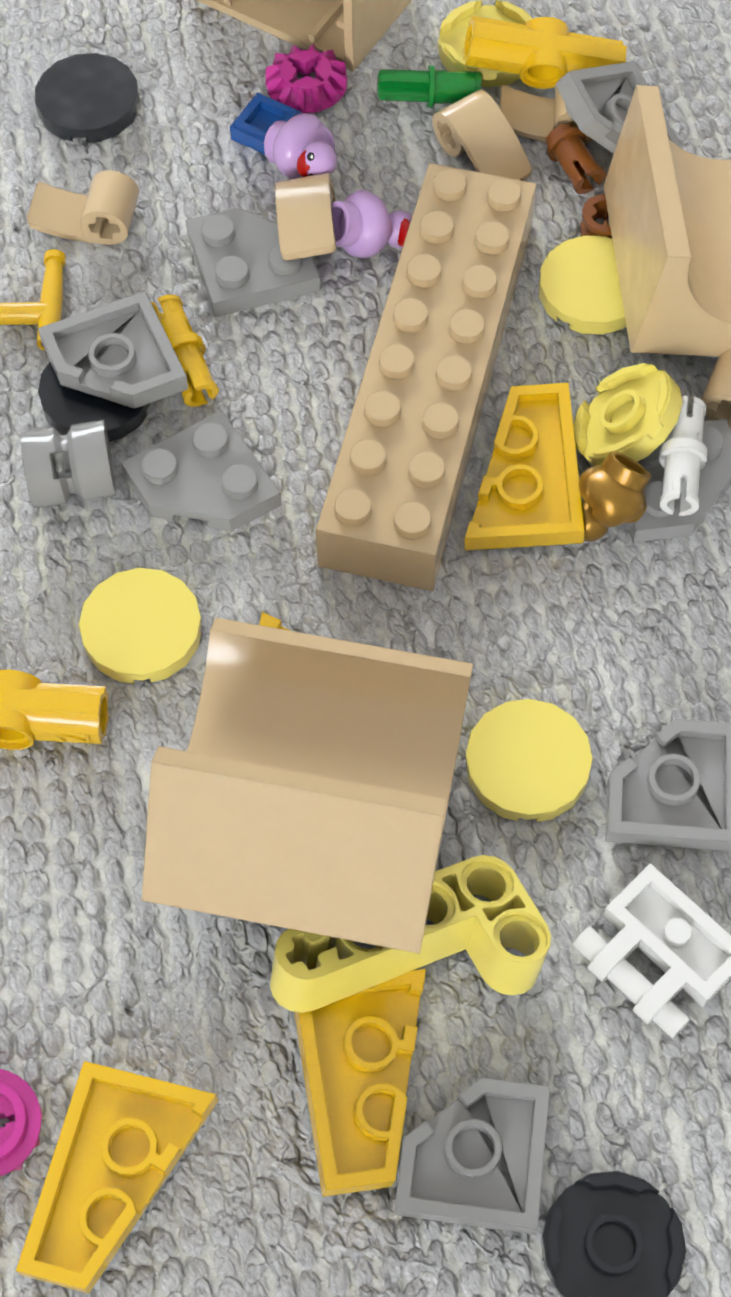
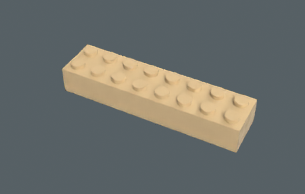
(426, 379)

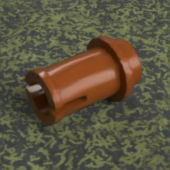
(568, 147)

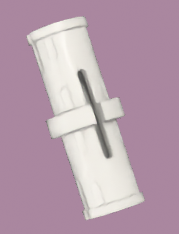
(682, 460)

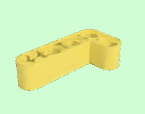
(322, 969)

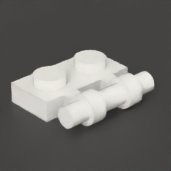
(671, 934)

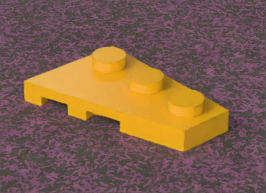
(531, 476)
(357, 1081)
(106, 1169)

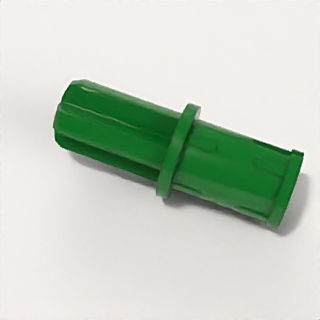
(427, 86)

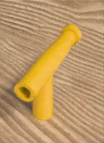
(50, 305)

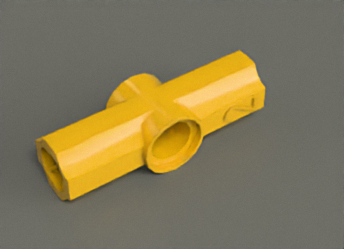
(536, 50)
(49, 711)

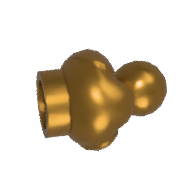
(612, 494)

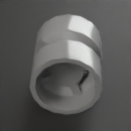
(88, 458)

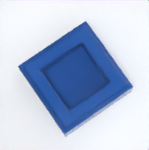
(257, 118)

